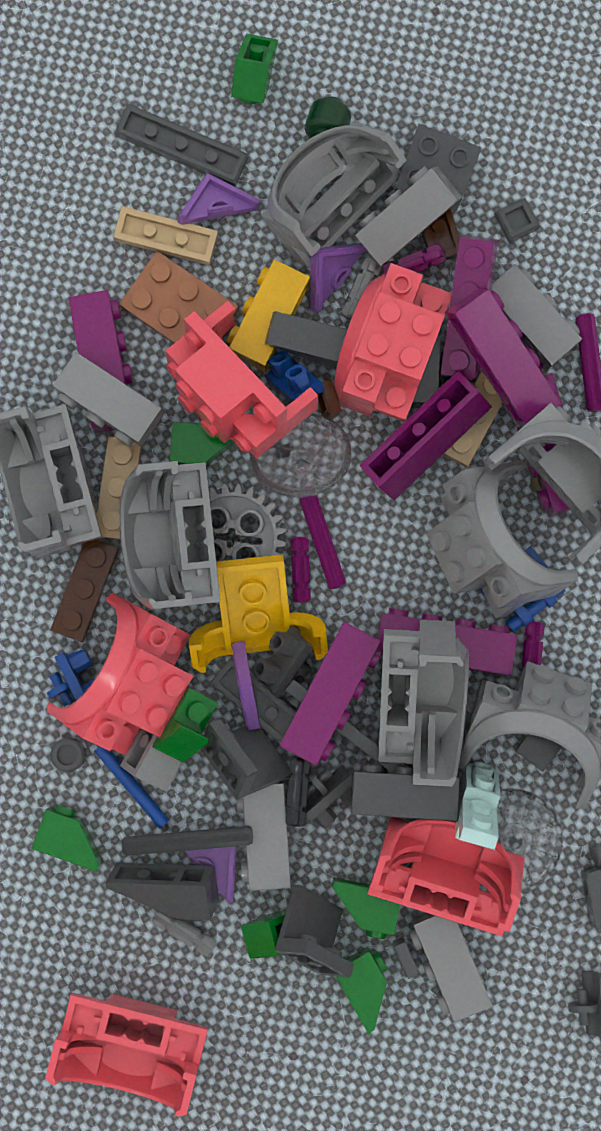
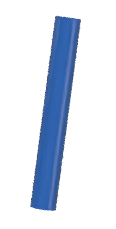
(132, 787)

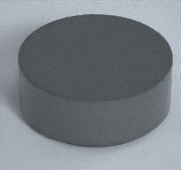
(68, 754)

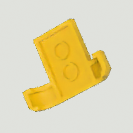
(252, 611)

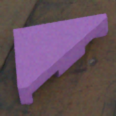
(215, 200)
(329, 270)
(245, 685)
(224, 864)

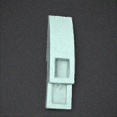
(478, 805)

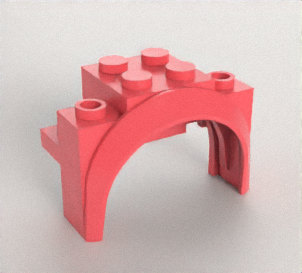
(390, 340)
(223, 388)
(135, 685)
(448, 875)
(128, 1049)

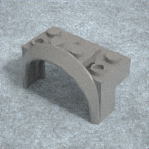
(368, 173)

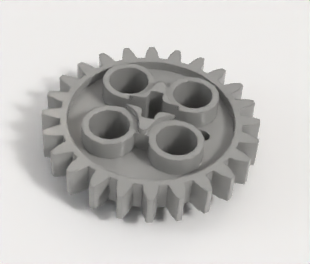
(237, 508)

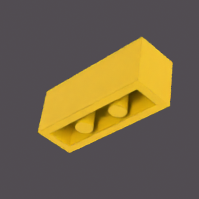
(279, 291)

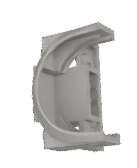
(568, 468)
(46, 481)
(168, 536)
(480, 550)
(424, 701)
(542, 706)

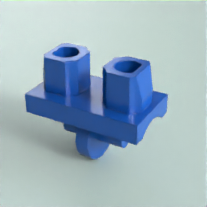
(290, 377)
(70, 667)

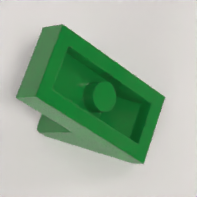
(184, 730)

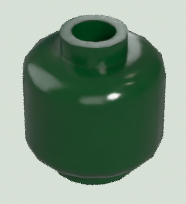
(325, 115)

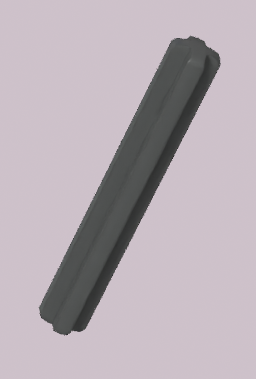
(187, 840)

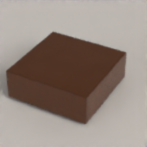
(328, 401)

